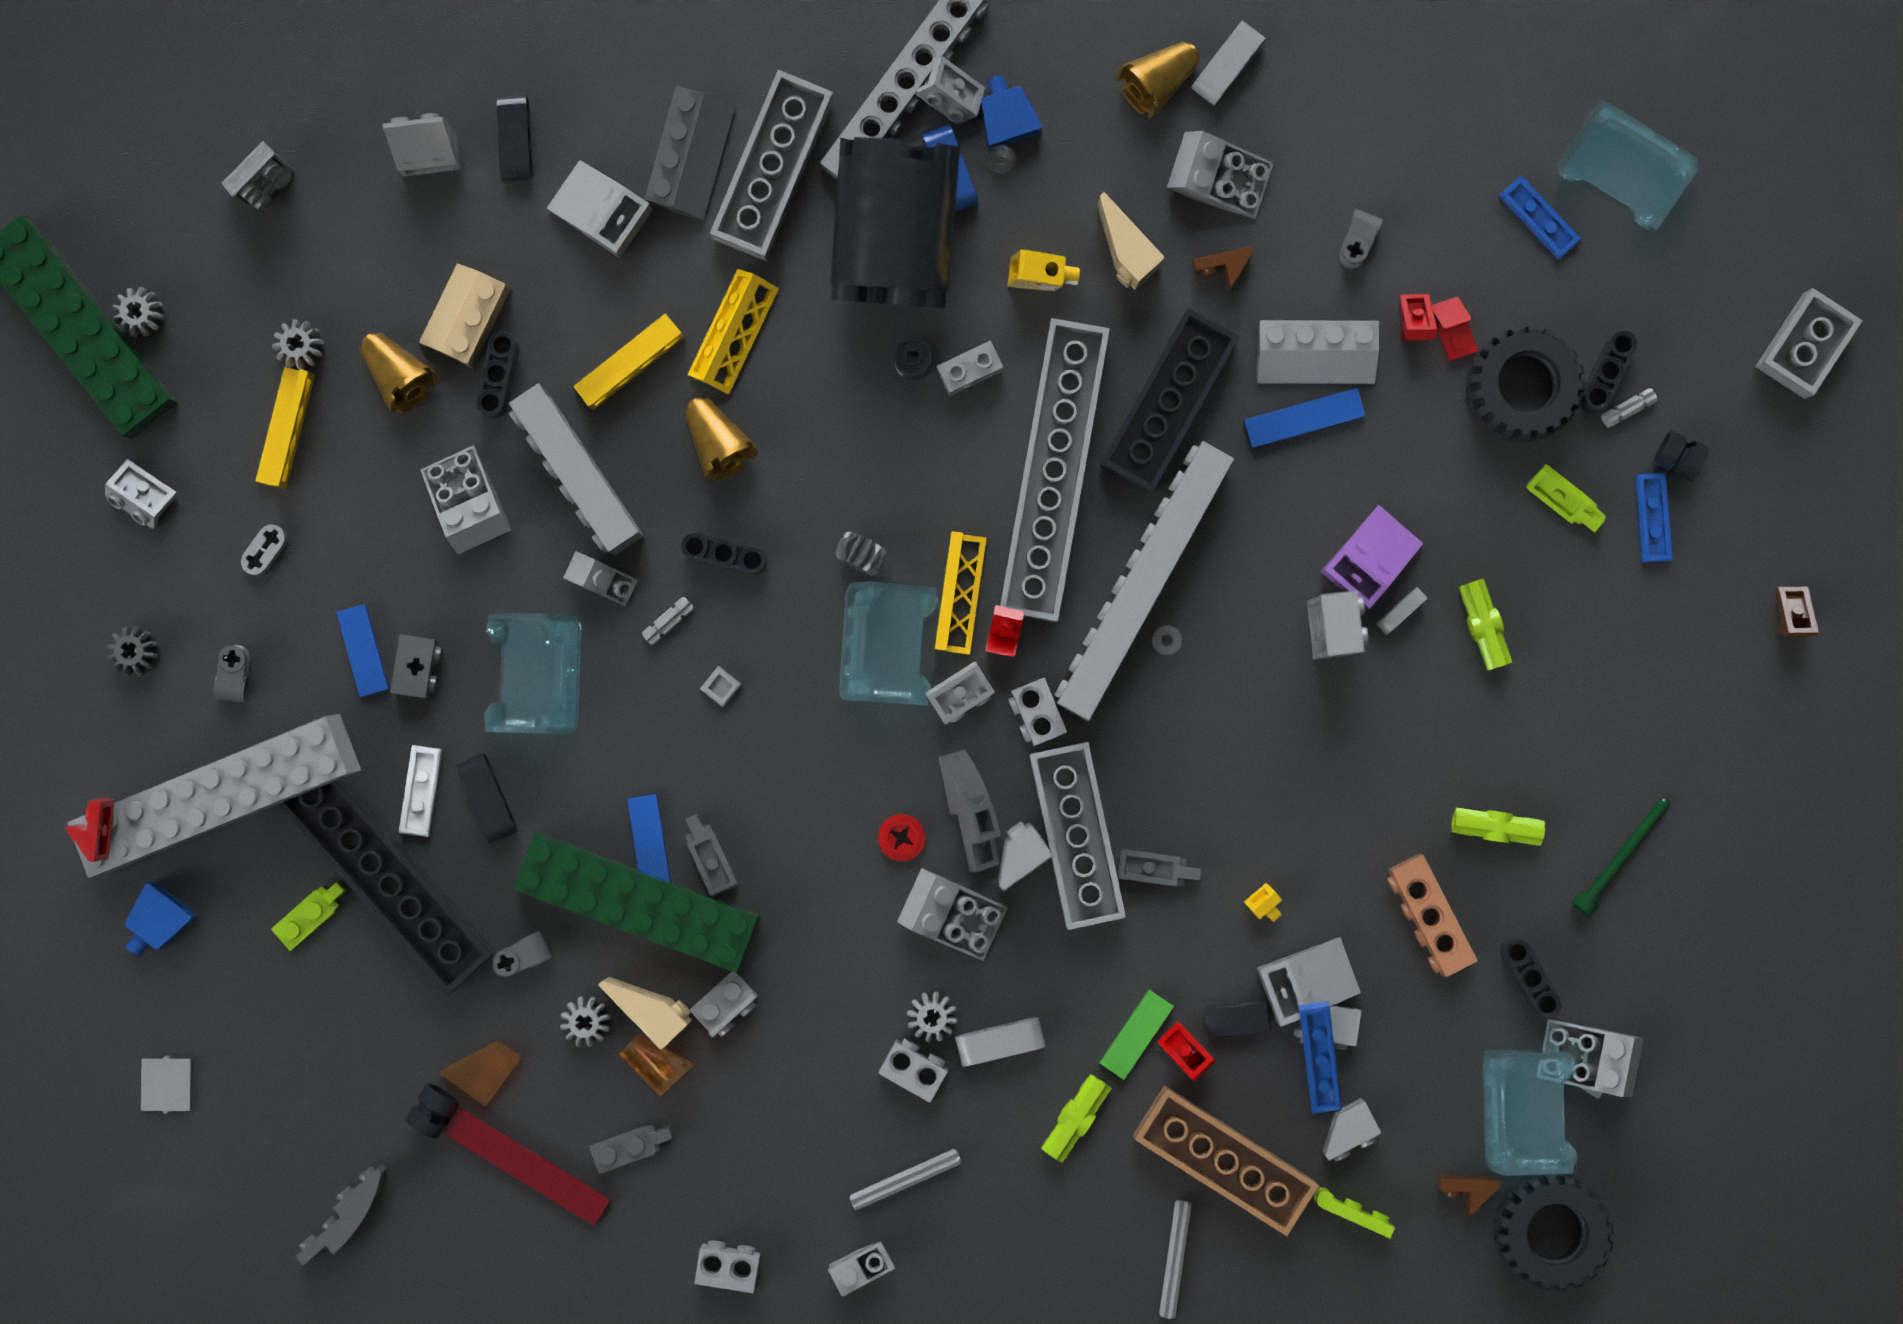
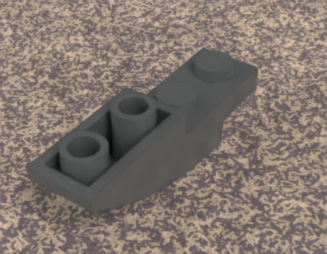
(975, 811)
(353, 1210)

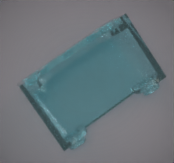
(1629, 163)
(884, 643)
(536, 673)
(1526, 1112)

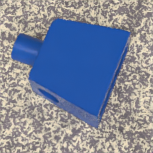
(1008, 114)
(157, 919)

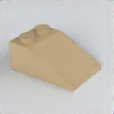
(1130, 249)
(653, 1013)

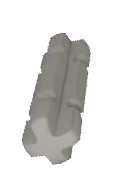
(1629, 407)
(667, 621)

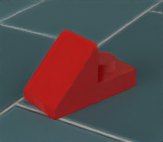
(1416, 318)
(1454, 329)
(1004, 631)
(96, 835)
(1186, 1051)

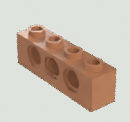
(1459, 953)

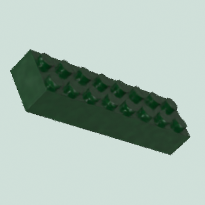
(80, 330)
(636, 902)

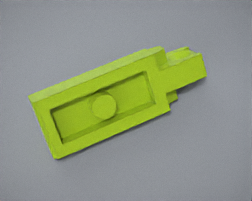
(1565, 498)
(308, 915)

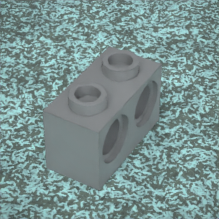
(970, 368)
(1045, 709)
(909, 1076)
(727, 1276)

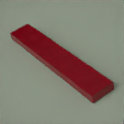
(526, 1166)

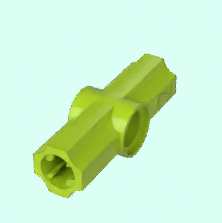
(1485, 624)
(1498, 826)
(1076, 1118)

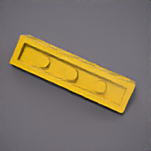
(728, 327)
(628, 362)
(285, 427)
(950, 585)

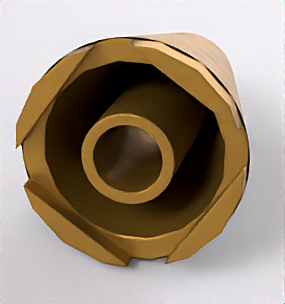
(1157, 76)
(397, 373)
(717, 440)

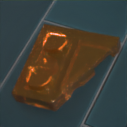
(655, 1066)
(483, 1071)

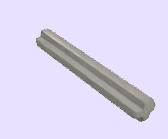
(905, 1179)
(1175, 1259)

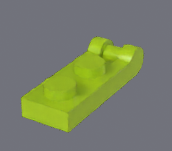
(1352, 1211)

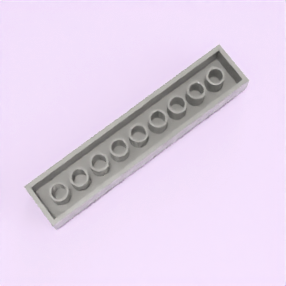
(1054, 469)
(1144, 581)
(226, 792)

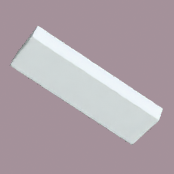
(420, 791)

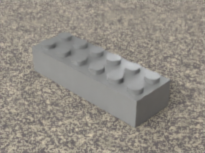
(772, 165)
(576, 469)
(1077, 835)

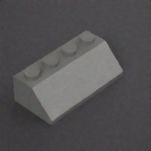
(1317, 352)
(1021, 854)

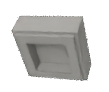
(721, 686)

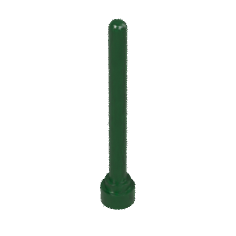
(1588, 899)

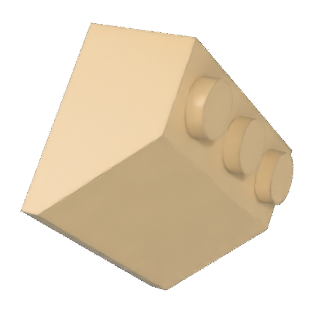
(465, 315)

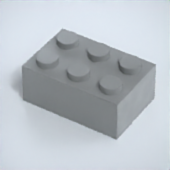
(1808, 343)

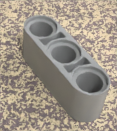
(1228, 63)
(1000, 1041)

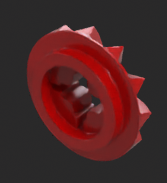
(904, 851)

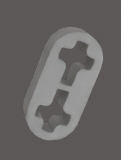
(258, 545)
(1401, 611)

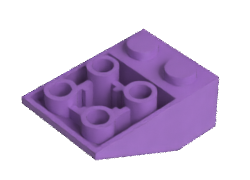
(1372, 557)

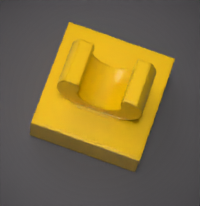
(1264, 903)

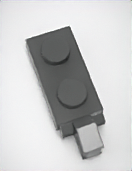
(709, 857)
(1155, 868)
(628, 1147)

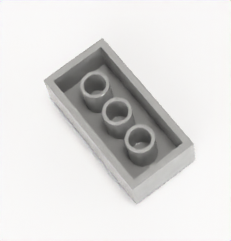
(1336, 625)

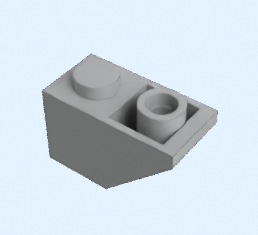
(600, 578)
(1344, 1026)
(1350, 1128)
(860, 1267)

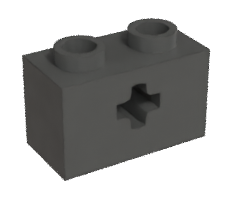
(404, 677)

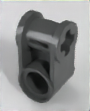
(1360, 235)
(231, 678)
(526, 954)

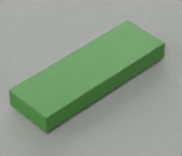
(1136, 1034)

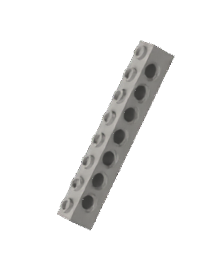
(906, 66)

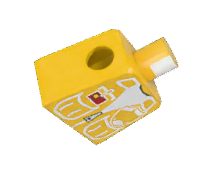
(1029, 271)

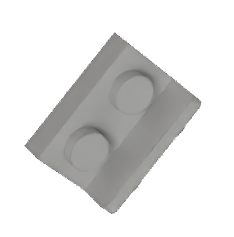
(952, 92)
(138, 494)
(960, 693)
(724, 1003)

